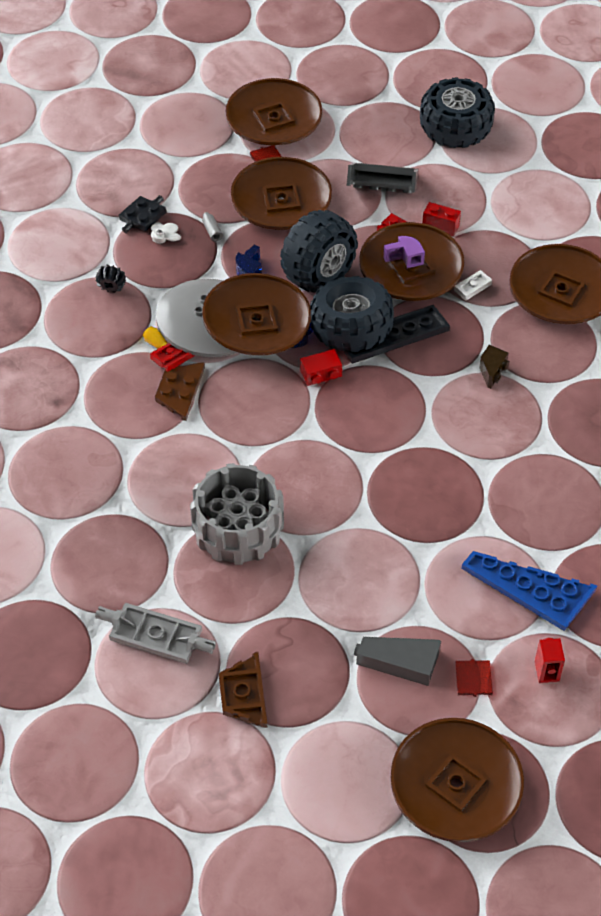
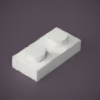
(473, 285)

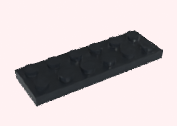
(405, 331)

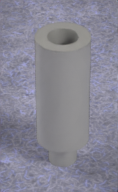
(212, 227)

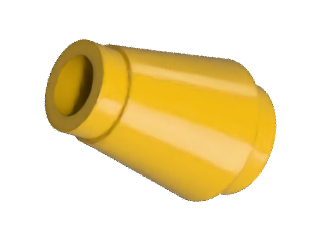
(154, 337)

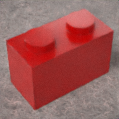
(442, 218)
(321, 367)
(549, 660)

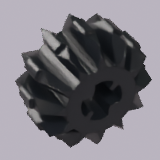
(110, 278)

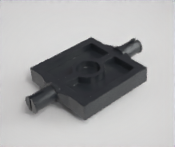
(142, 213)

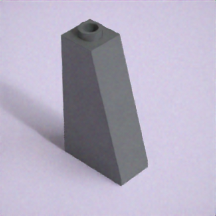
(400, 657)

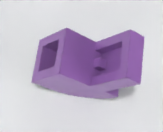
(406, 249)

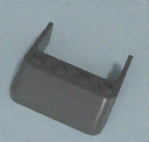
(382, 176)

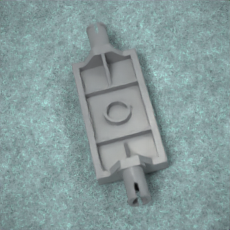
(155, 632)

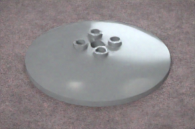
(182, 322)

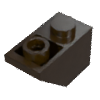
(492, 364)

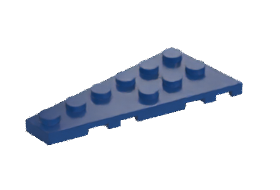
(535, 589)

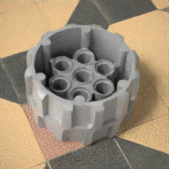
(232, 500)

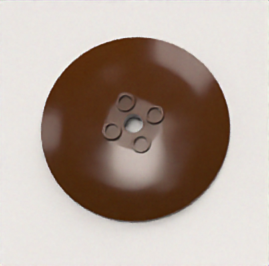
(291, 103)
(264, 181)
(544, 270)
(437, 275)
(241, 298)
(460, 751)

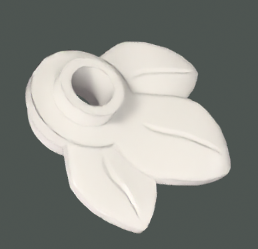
(161, 232)

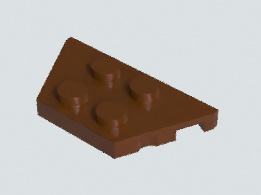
(179, 388)
(243, 692)

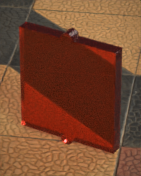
(263, 153)
(473, 677)

